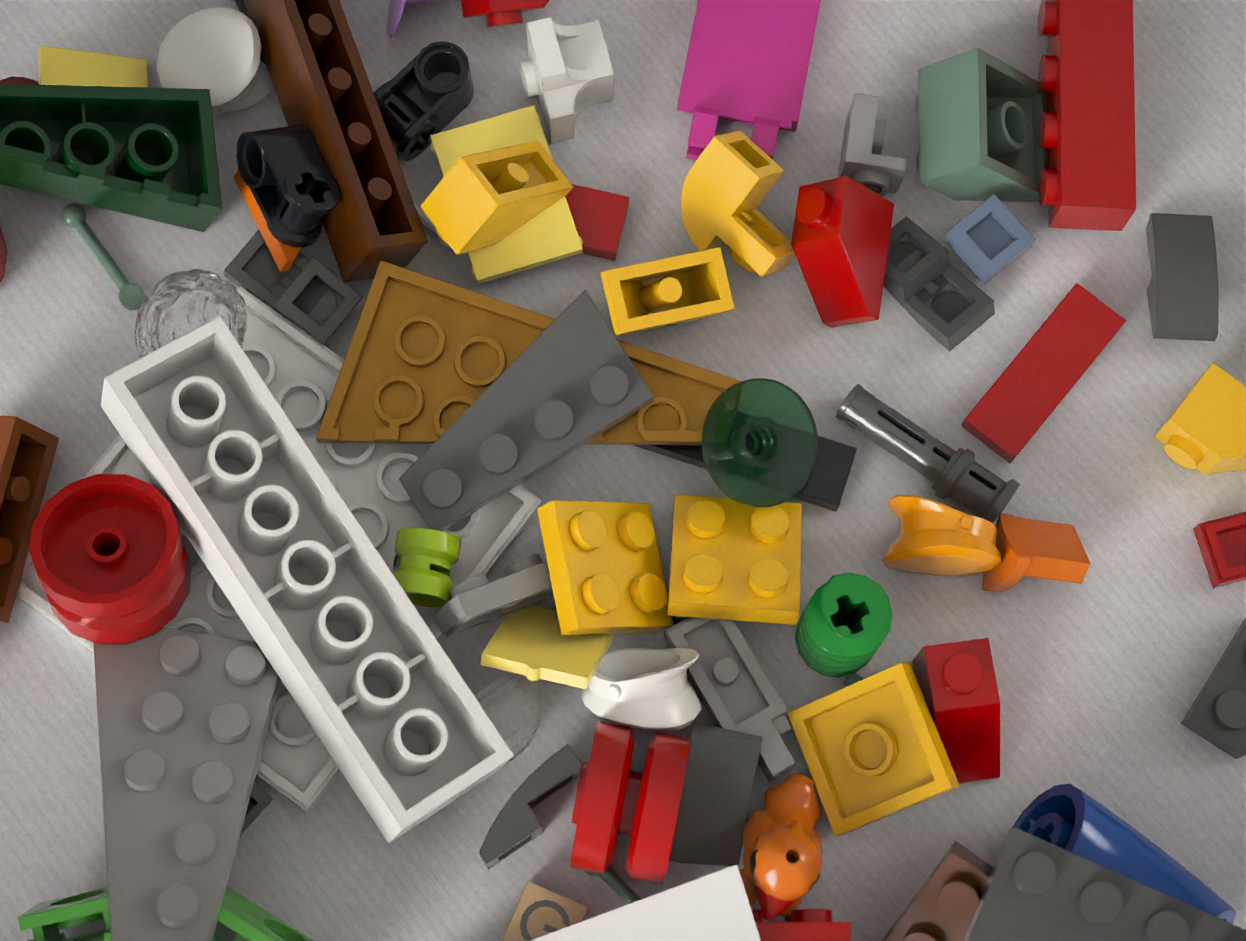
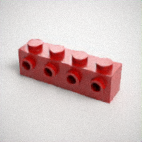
(1088, 113)

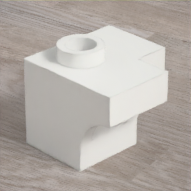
(567, 71)

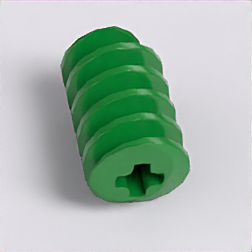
(850, 602)

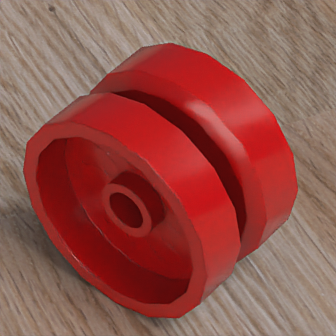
(111, 558)
(629, 802)

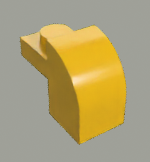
(722, 203)

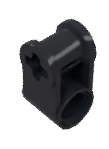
(418, 108)
(288, 181)

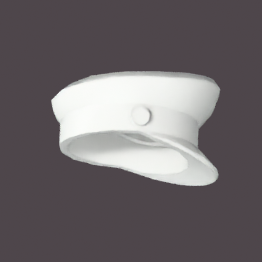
(217, 53)
(644, 688)

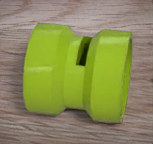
(426, 564)

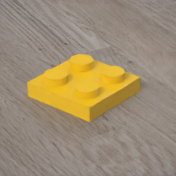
(735, 560)
(604, 567)
(873, 749)

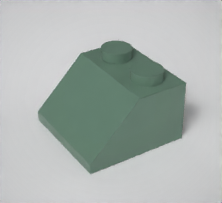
(980, 129)

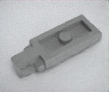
(481, 601)
(735, 687)

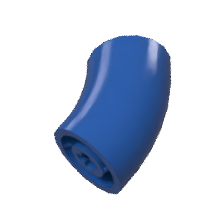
(1092, 831)

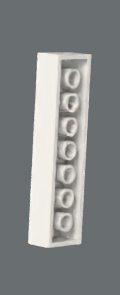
(304, 578)

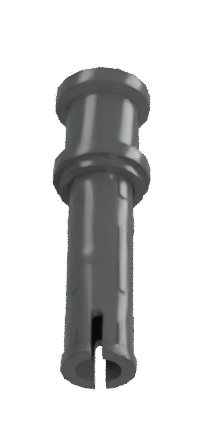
(951, 471)

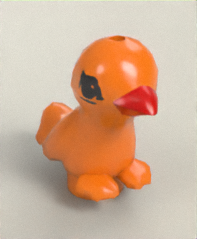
(782, 847)

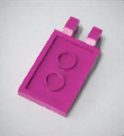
(747, 67)

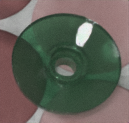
(783, 442)

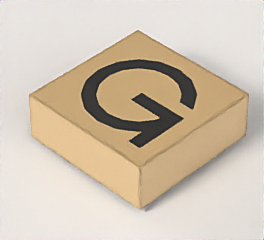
(542, 913)

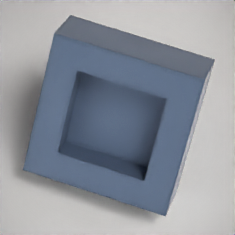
(989, 239)

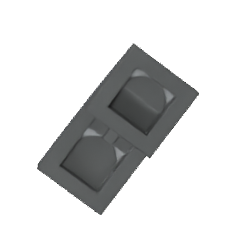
(1184, 277)
(931, 288)
(304, 295)
(516, 821)

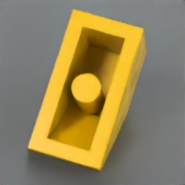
(494, 195)
(667, 291)
(1208, 425)

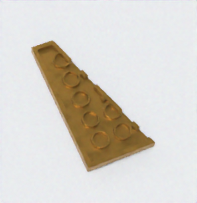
(436, 347)

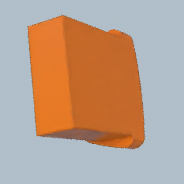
(1035, 551)

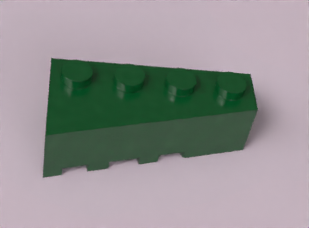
(114, 149)

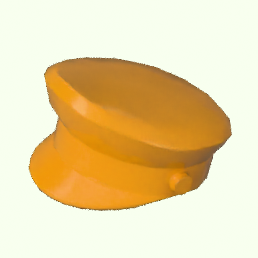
(939, 539)

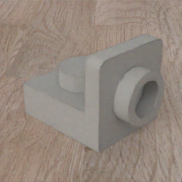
(863, 148)

